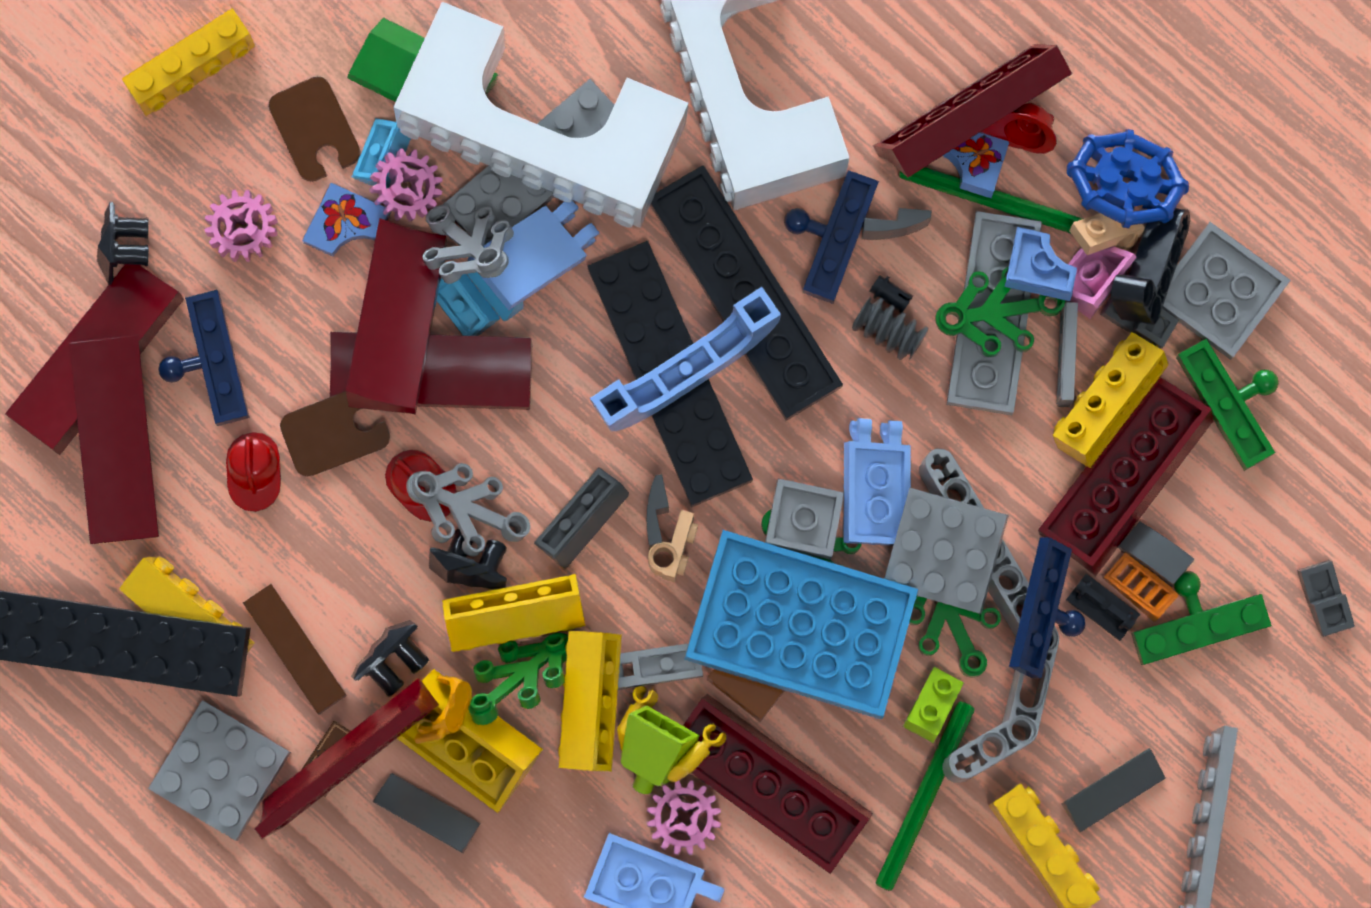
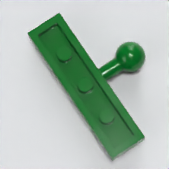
(1228, 403)
(1200, 627)

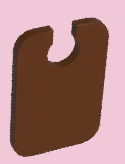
(312, 119)
(326, 436)

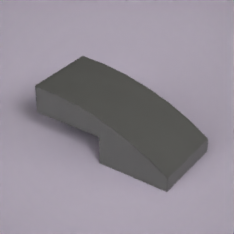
(906, 222)
(1155, 334)
(656, 505)
(1156, 553)
(1325, 598)

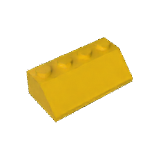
(480, 758)

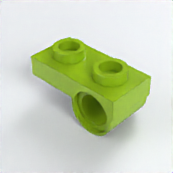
(933, 704)

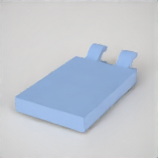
(539, 253)
(875, 483)
(644, 878)

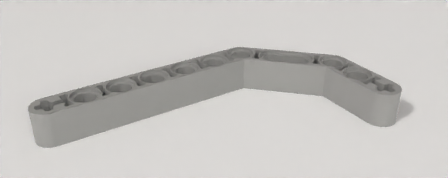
(1006, 601)

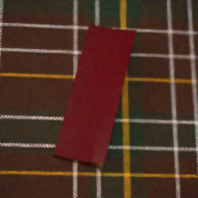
(974, 108)
(130, 306)
(394, 321)
(458, 371)
(114, 439)
(1127, 475)
(345, 757)
(776, 787)

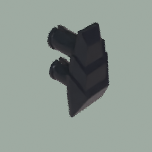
(110, 253)
(457, 569)
(397, 640)

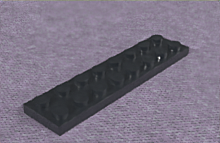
(732, 269)
(649, 335)
(123, 643)

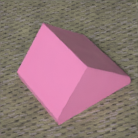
(1096, 276)

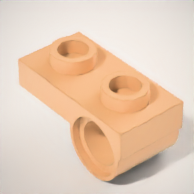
(1103, 232)
(684, 532)

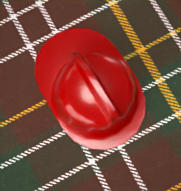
(1026, 129)
(401, 469)
(253, 471)

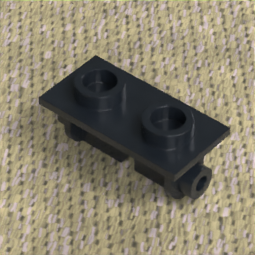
(1103, 607)

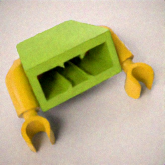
(658, 746)

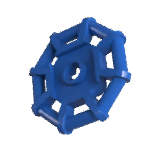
(1119, 198)

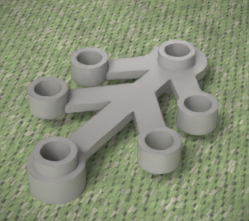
(488, 261)
(463, 508)

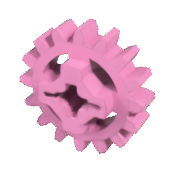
(411, 196)
(234, 237)
(675, 804)

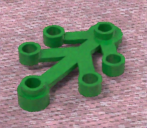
(992, 313)
(951, 615)
(552, 650)

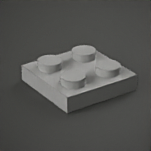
(804, 518)

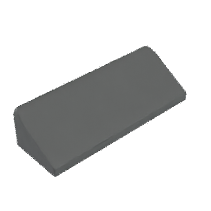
(582, 518)
(1114, 790)
(426, 813)

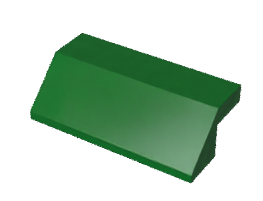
(388, 58)

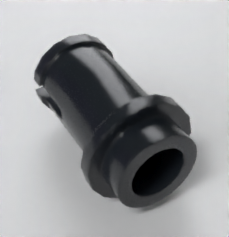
(890, 293)

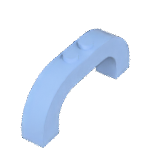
(633, 402)

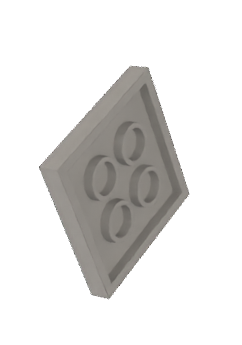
(1222, 290)
(946, 549)
(219, 770)

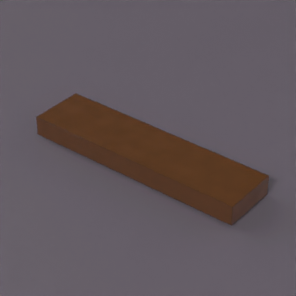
(294, 649)

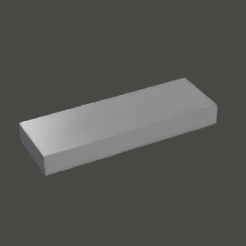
(1067, 354)

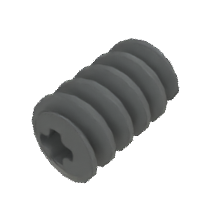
(889, 328)

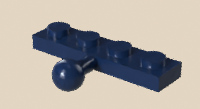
(838, 235)
(214, 358)
(1042, 611)

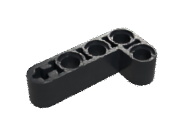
(1143, 292)

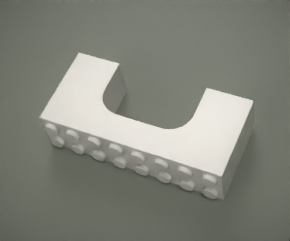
(754, 148)
(605, 172)

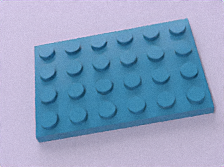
(801, 624)

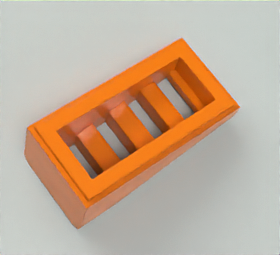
(1158, 585)

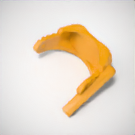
(453, 714)

